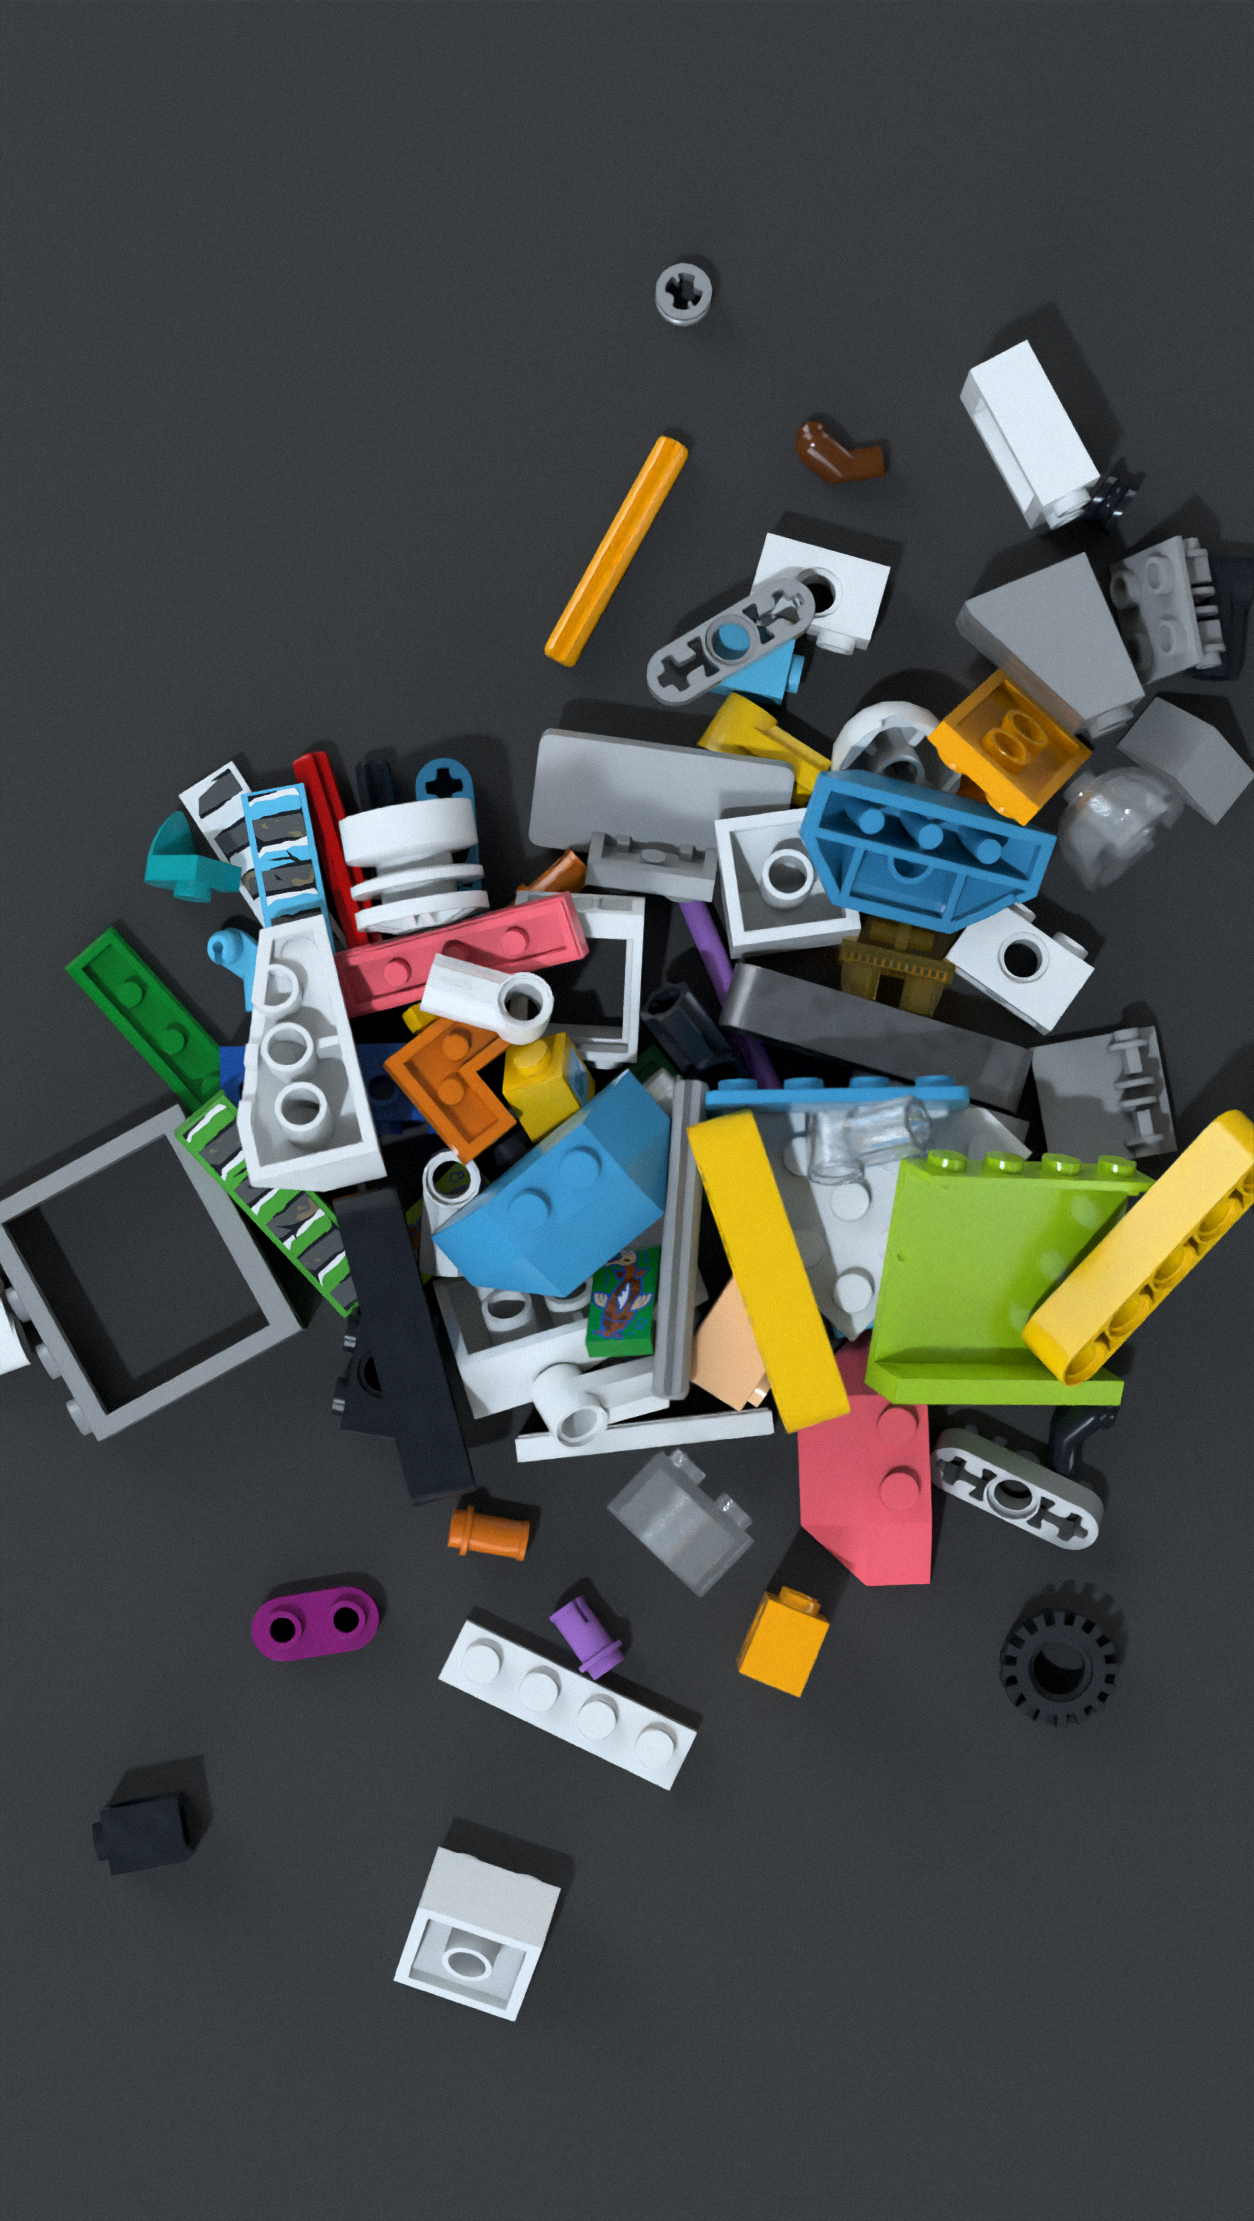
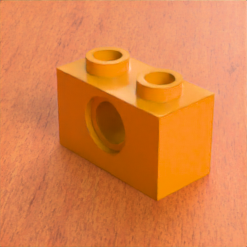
(783, 1640)

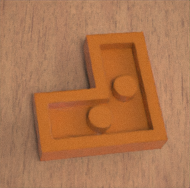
(443, 1083)

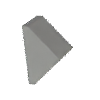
(1187, 758)

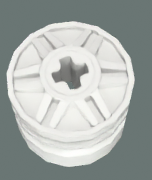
(414, 864)

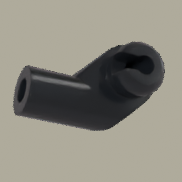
(1069, 1428)

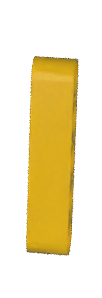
(1147, 1252)
(768, 1270)

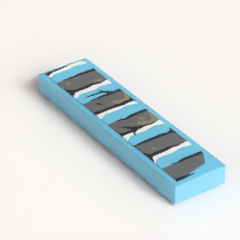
(285, 856)

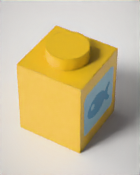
(546, 1083)

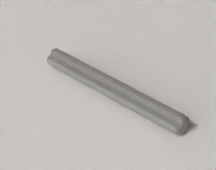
(679, 1247)

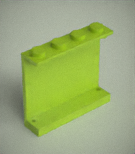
(971, 1264)

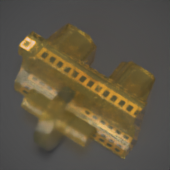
(922, 975)

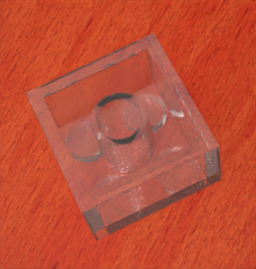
(681, 1520)

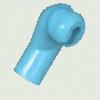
(237, 953)

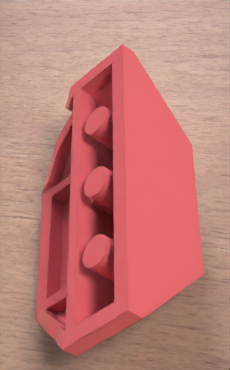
(869, 1480)

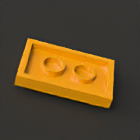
(1009, 747)

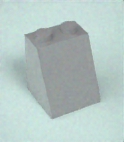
(1058, 645)

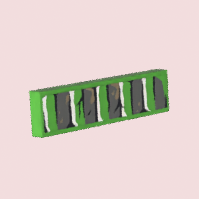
(295, 1220)

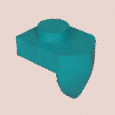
(176, 867)

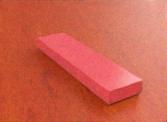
(503, 940)

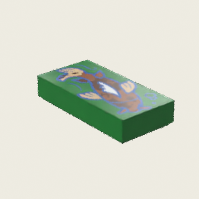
(624, 1305)

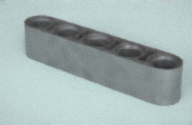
(872, 1036)

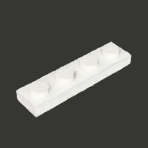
(568, 1704)

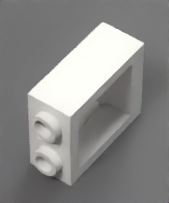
(1030, 437)
(612, 919)

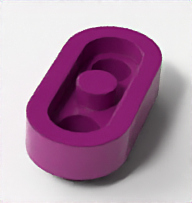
(315, 1623)

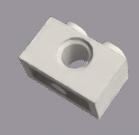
(853, 582)
(1036, 998)

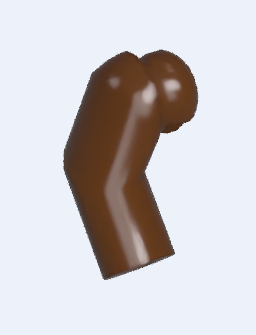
(831, 460)

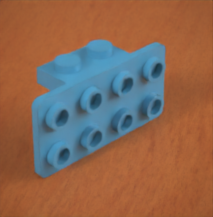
(806, 1093)

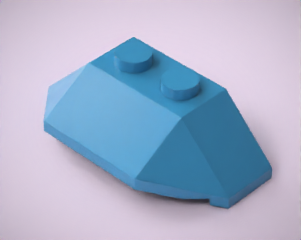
(918, 851)
(568, 1198)

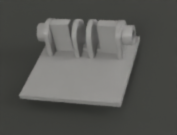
(1159, 609)
(1104, 1096)

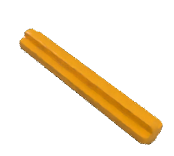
(616, 551)

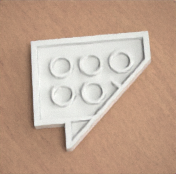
(847, 1226)

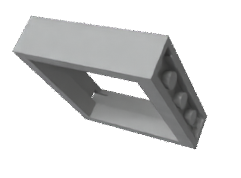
(56, 1350)

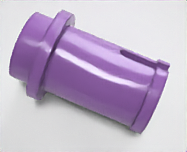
(587, 1638)

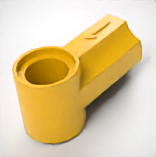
(751, 731)

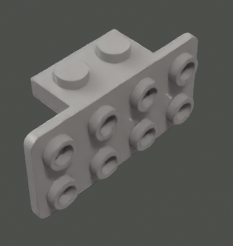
(647, 808)

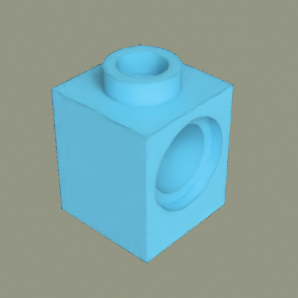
(765, 679)

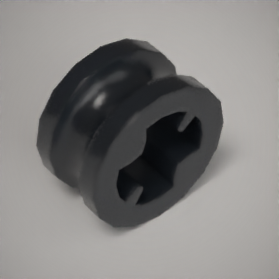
(1110, 502)

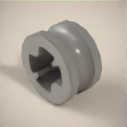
(665, 300)

